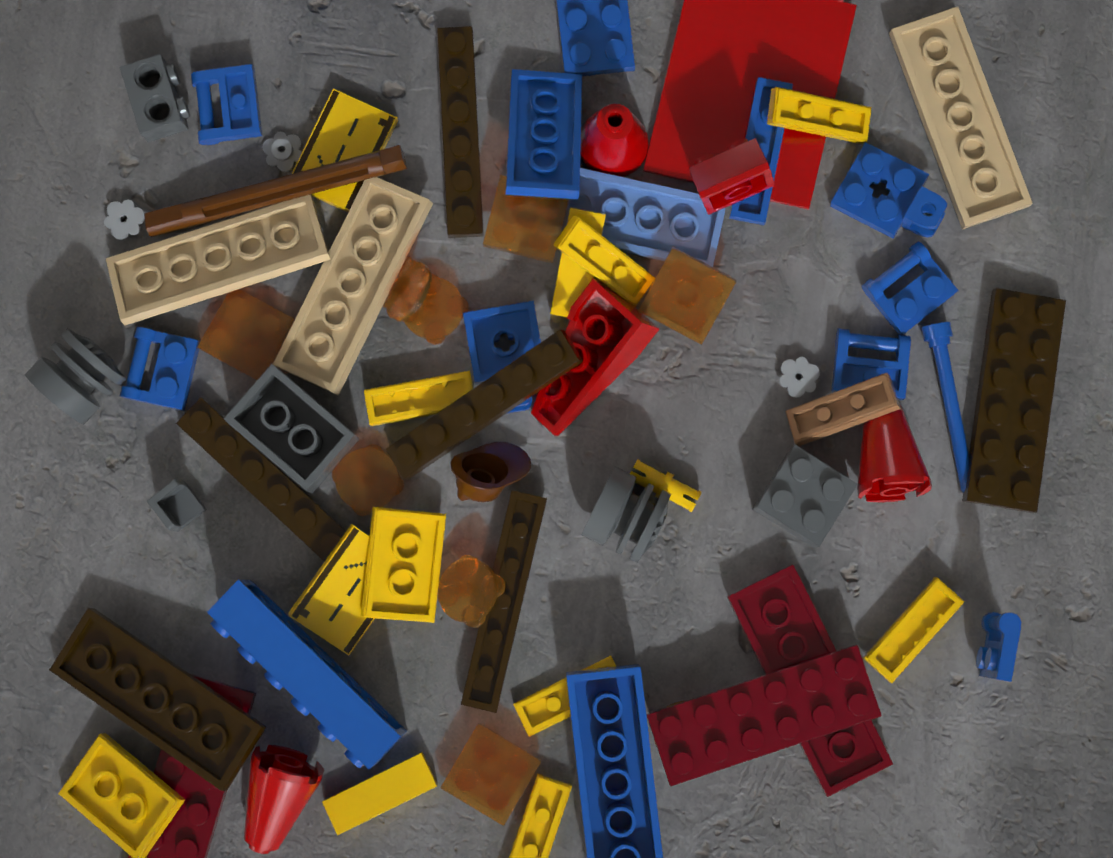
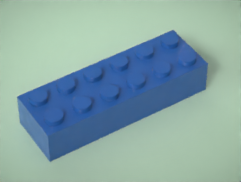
(306, 673)
(614, 763)

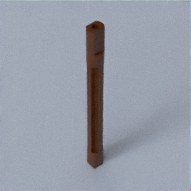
(275, 191)

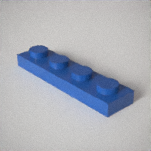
(769, 137)

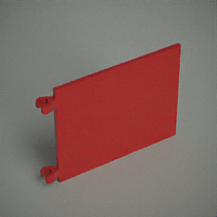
(714, 77)

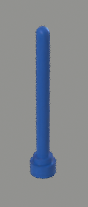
(938, 338)

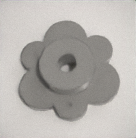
(286, 159)
(117, 213)
(808, 373)

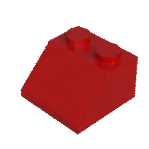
(731, 175)

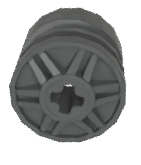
(75, 376)
(627, 514)

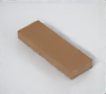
(843, 409)

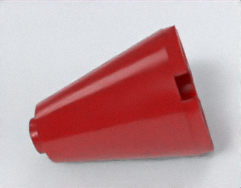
(613, 141)
(890, 460)
(277, 794)

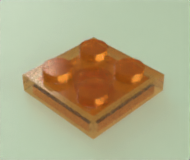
(525, 224)
(687, 295)
(246, 333)
(491, 774)

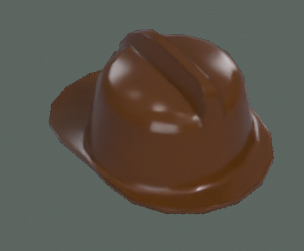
(488, 469)

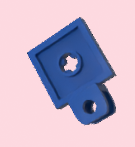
(902, 205)
(484, 329)

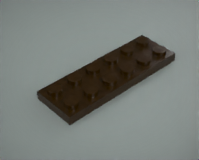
(1014, 400)
(158, 699)

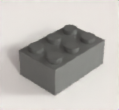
(291, 429)

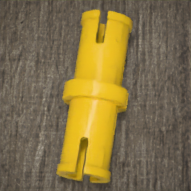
(667, 483)

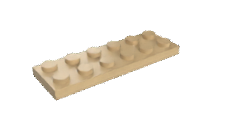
(960, 118)
(217, 259)
(353, 284)

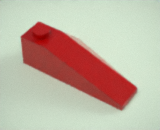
(608, 338)

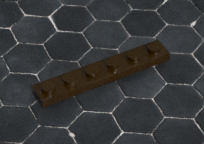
(460, 132)
(484, 404)
(262, 478)
(498, 631)

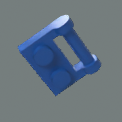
(238, 104)
(918, 297)
(853, 370)
(171, 373)
(999, 653)

